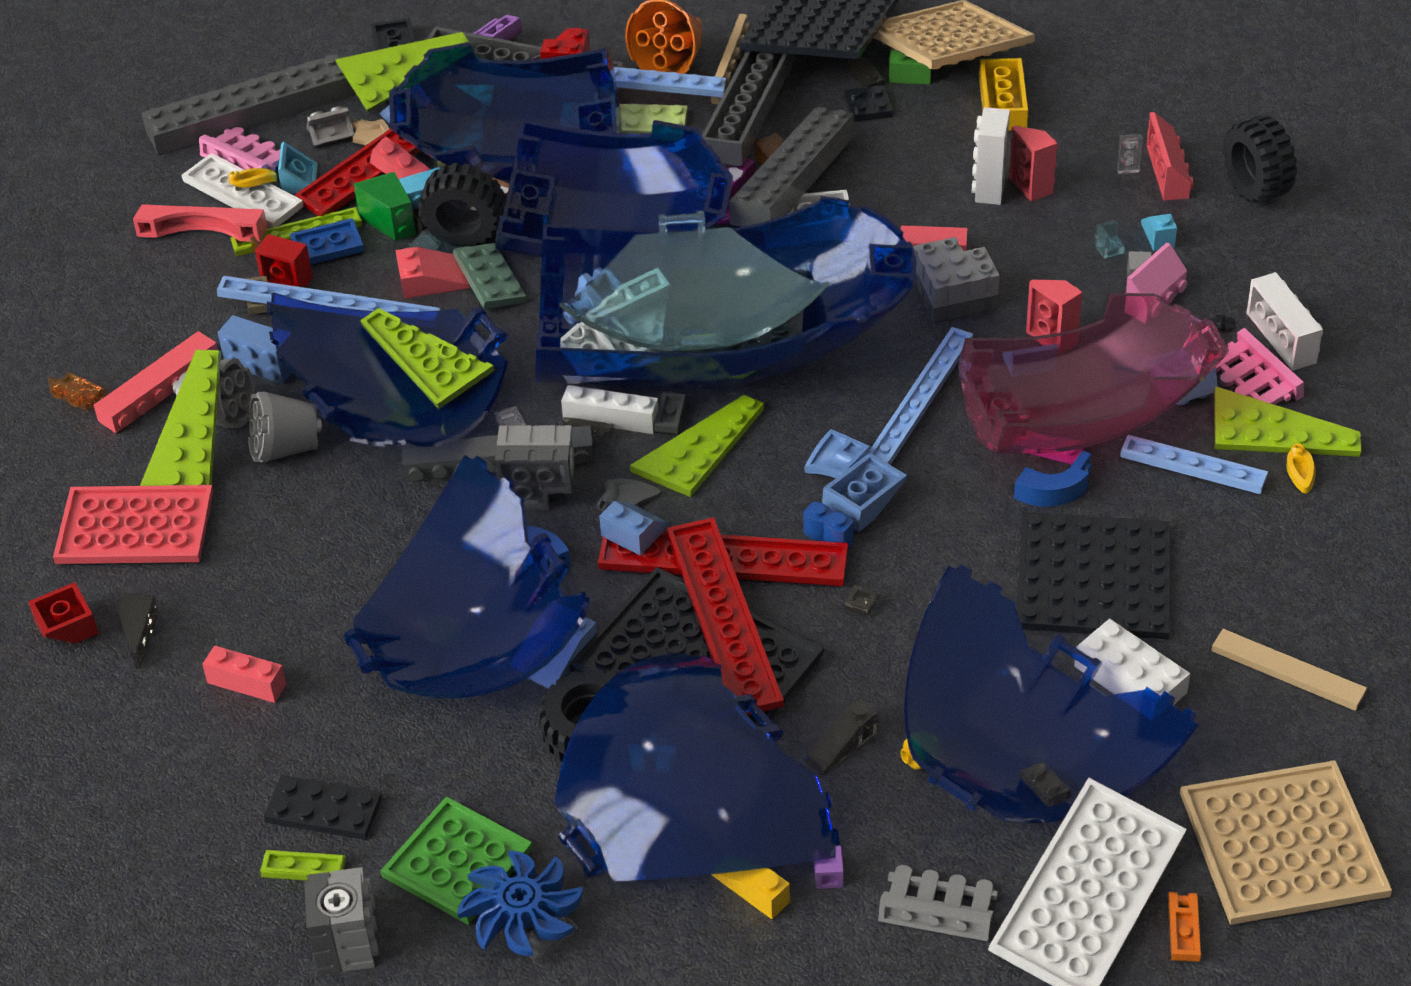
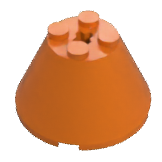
(663, 37)

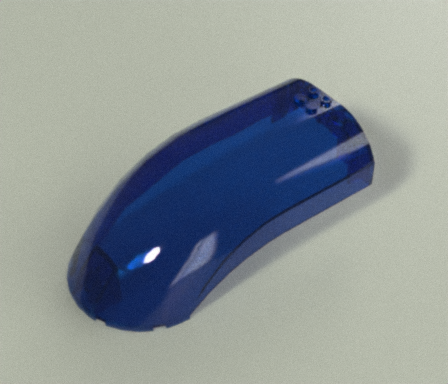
(834, 242)

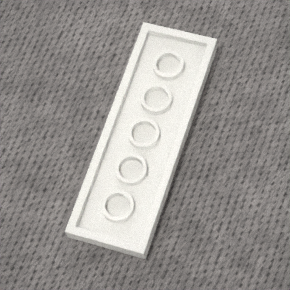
(212, 178)

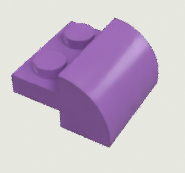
(505, 28)

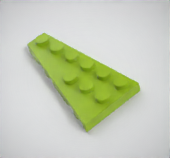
(379, 71)
(428, 360)
(1265, 427)
(188, 438)
(695, 453)

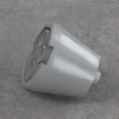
(234, 393)
(281, 426)

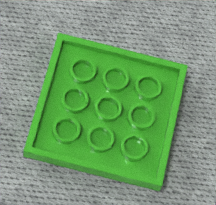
(446, 850)

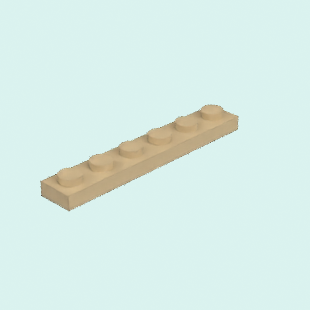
(732, 52)

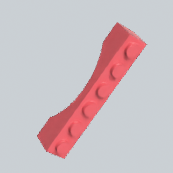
(163, 220)

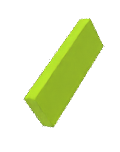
(299, 864)

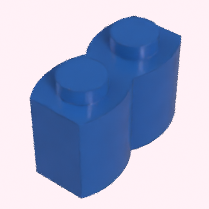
(825, 525)

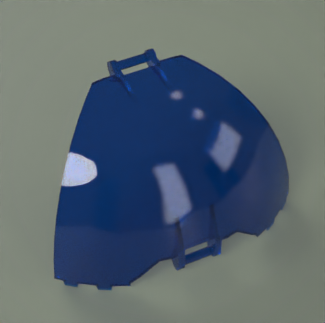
(366, 389)
(468, 597)
(993, 706)
(683, 782)

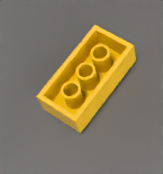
(1004, 88)

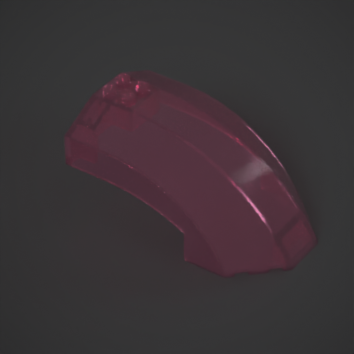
(1088, 380)

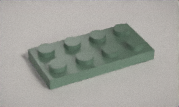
(489, 276)

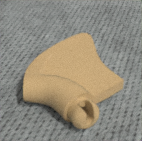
(368, 130)

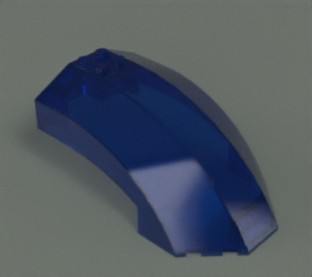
(474, 107)
(609, 181)

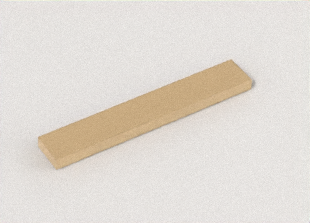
(1289, 669)

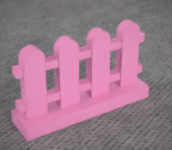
(237, 152)
(1265, 364)

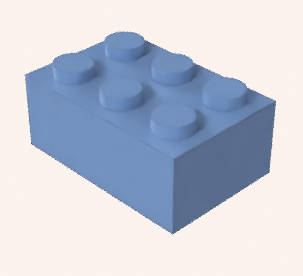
(253, 347)

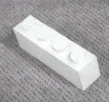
(624, 410)

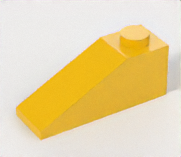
(760, 888)

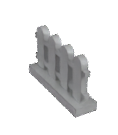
(933, 915)

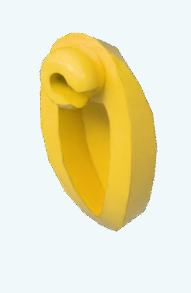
(251, 177)
(1301, 468)

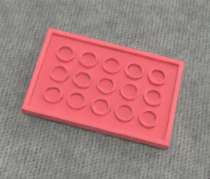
(134, 524)

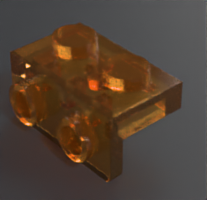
(76, 391)

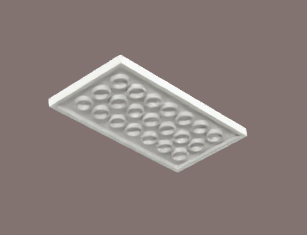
(1087, 889)

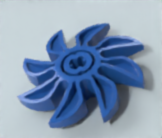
(520, 903)

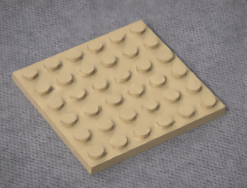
(951, 34)
(1284, 842)

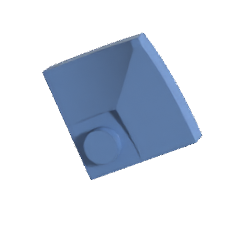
(835, 454)

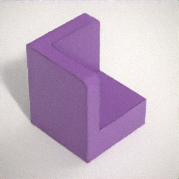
(829, 871)

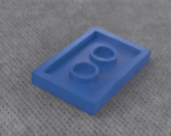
(330, 241)

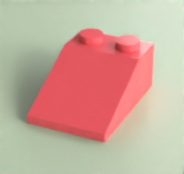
(428, 272)

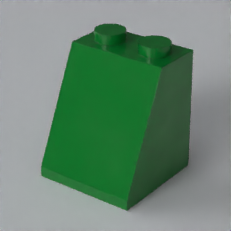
(385, 206)

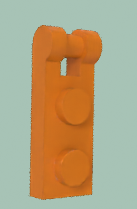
(1184, 927)

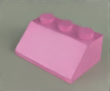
(1160, 275)

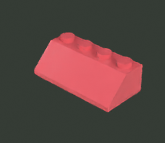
(1168, 159)

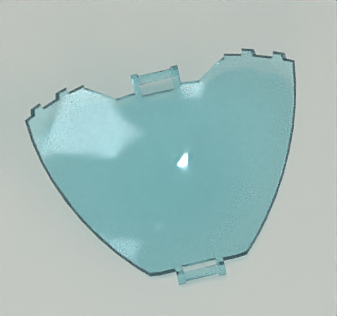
(691, 290)

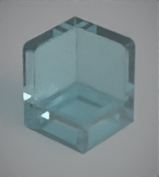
(426, 240)
(1107, 241)

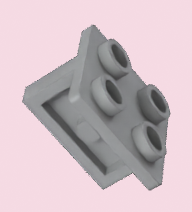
(330, 126)

